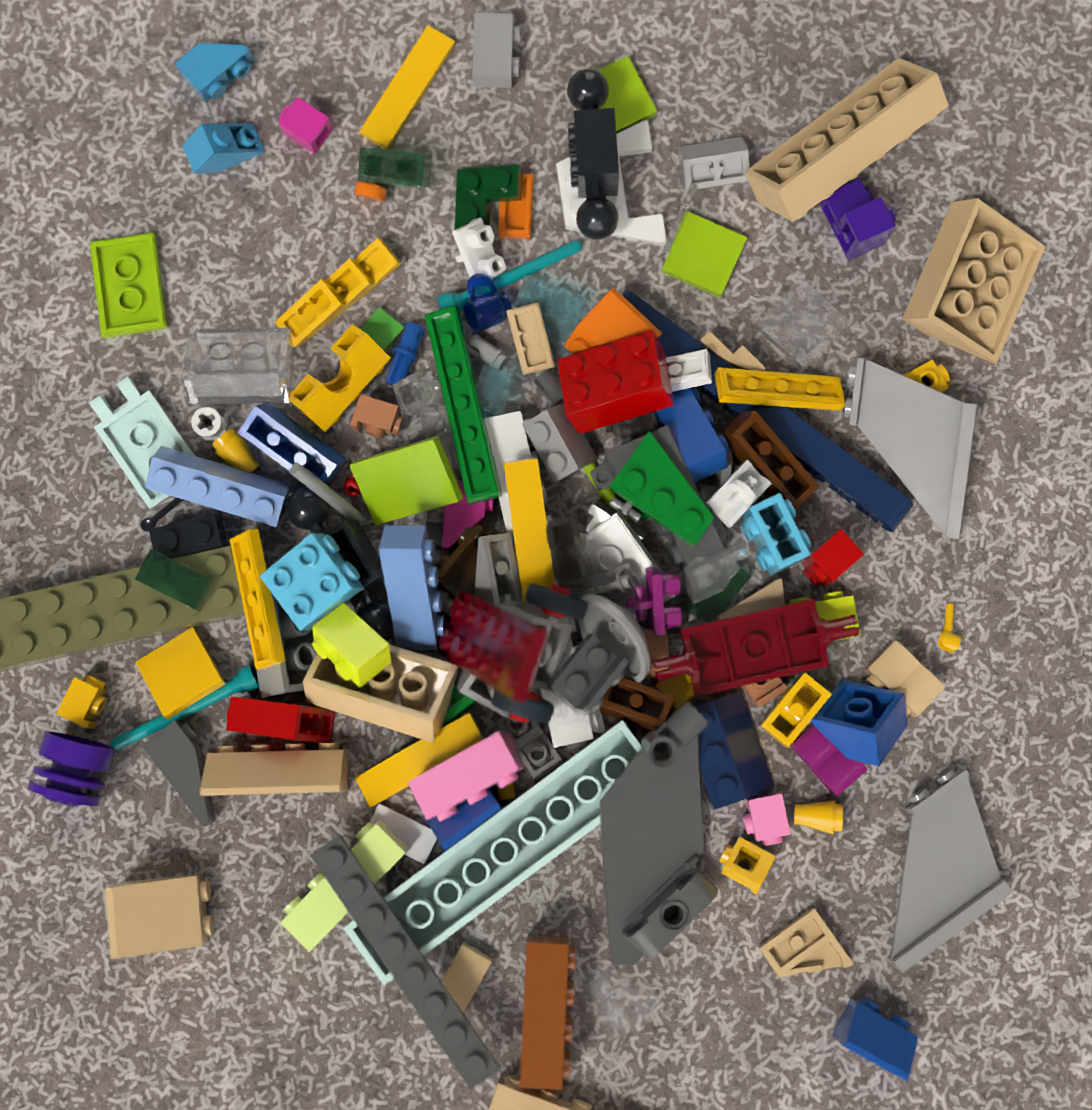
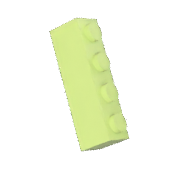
(321, 908)

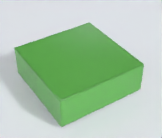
(383, 329)

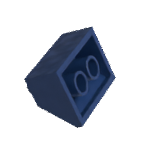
(730, 753)

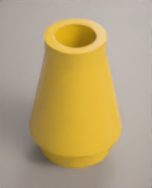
(235, 451)
(820, 815)

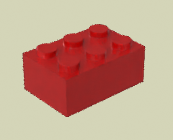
(615, 382)

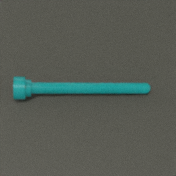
(515, 274)
(243, 681)

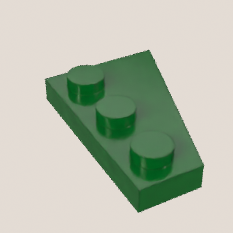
(661, 492)

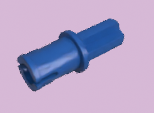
(405, 353)

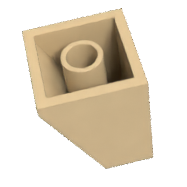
(158, 915)

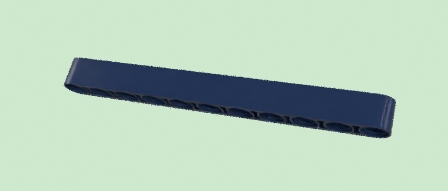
(808, 445)

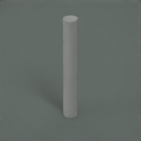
(326, 493)

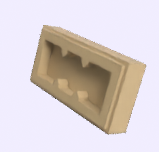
(530, 338)

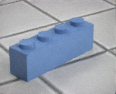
(217, 486)
(412, 586)

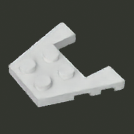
(646, 228)

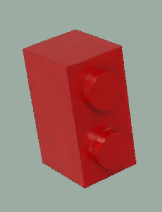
(831, 559)

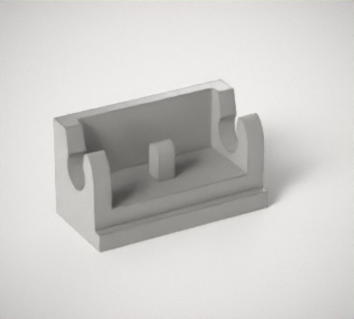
(714, 163)

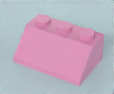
(467, 776)

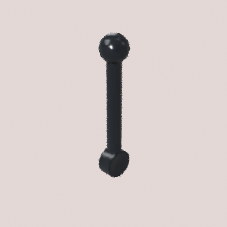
(147, 524)

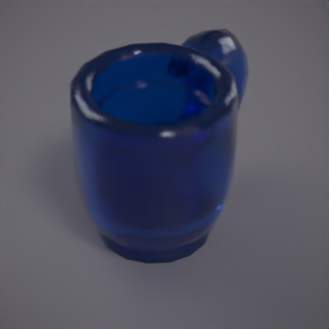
(486, 308)

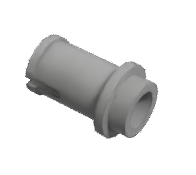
(487, 352)

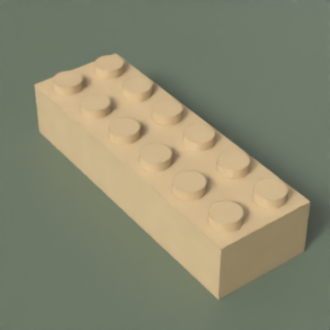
(847, 139)

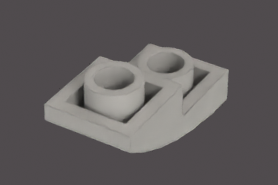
(533, 746)

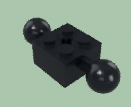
(593, 154)
(311, 513)

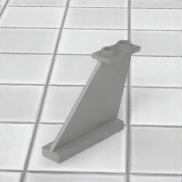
(919, 435)
(946, 870)

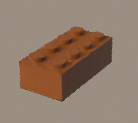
(544, 1012)

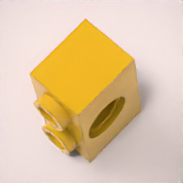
(795, 709)

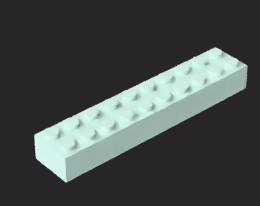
(505, 847)

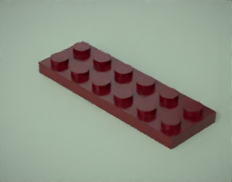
(493, 645)

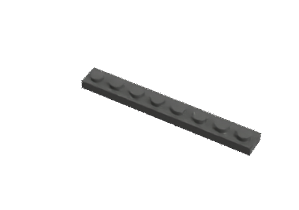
(405, 962)

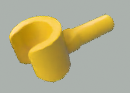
(947, 640)

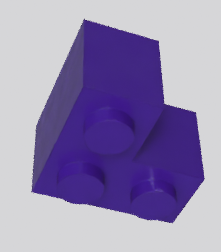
(858, 219)

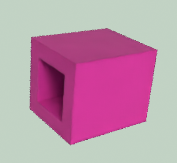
(305, 125)

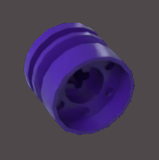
(71, 769)

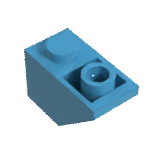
(213, 66)
(221, 146)

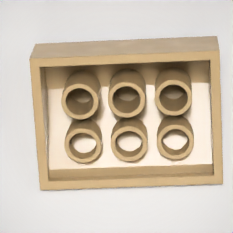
(974, 280)

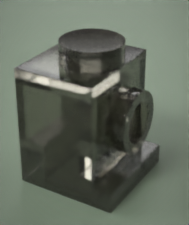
(638, 428)

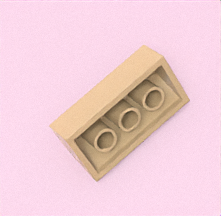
(403, 697)
(275, 771)

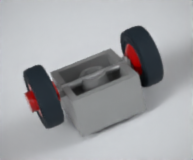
(555, 602)

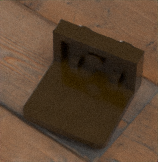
(459, 570)

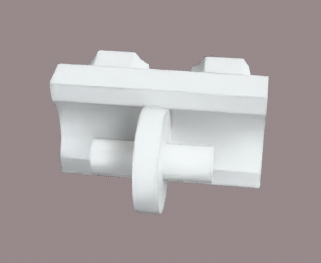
(476, 249)
(737, 493)

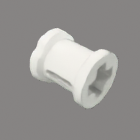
(200, 427)

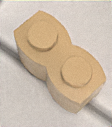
(901, 672)

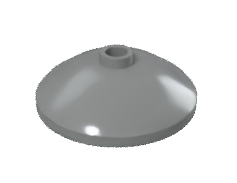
(618, 632)

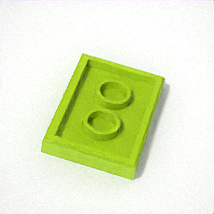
(128, 285)
(406, 480)

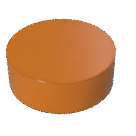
(370, 191)

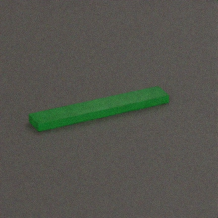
(463, 405)

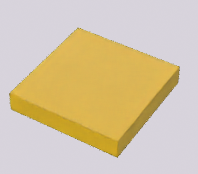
(180, 673)

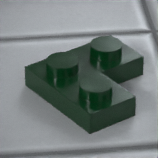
(482, 186)

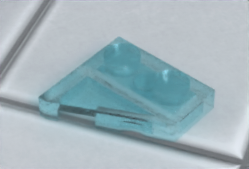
(558, 307)

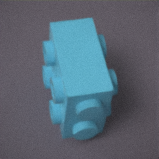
(775, 534)
(312, 580)

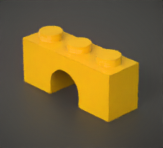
(359, 363)

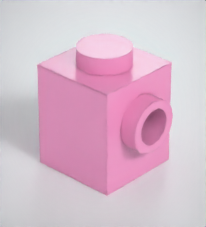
(766, 818)

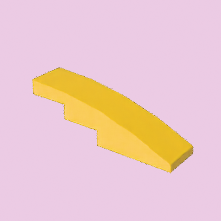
(338, 292)
(529, 523)
(393, 773)

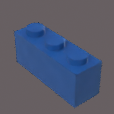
(694, 434)
(291, 443)

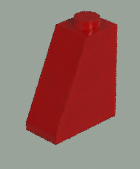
(280, 720)

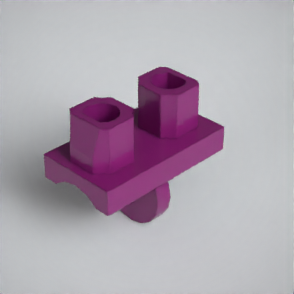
(658, 615)

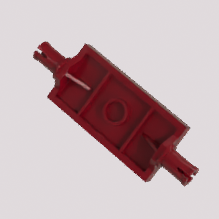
(755, 647)

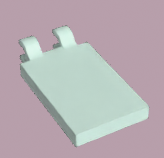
(136, 434)

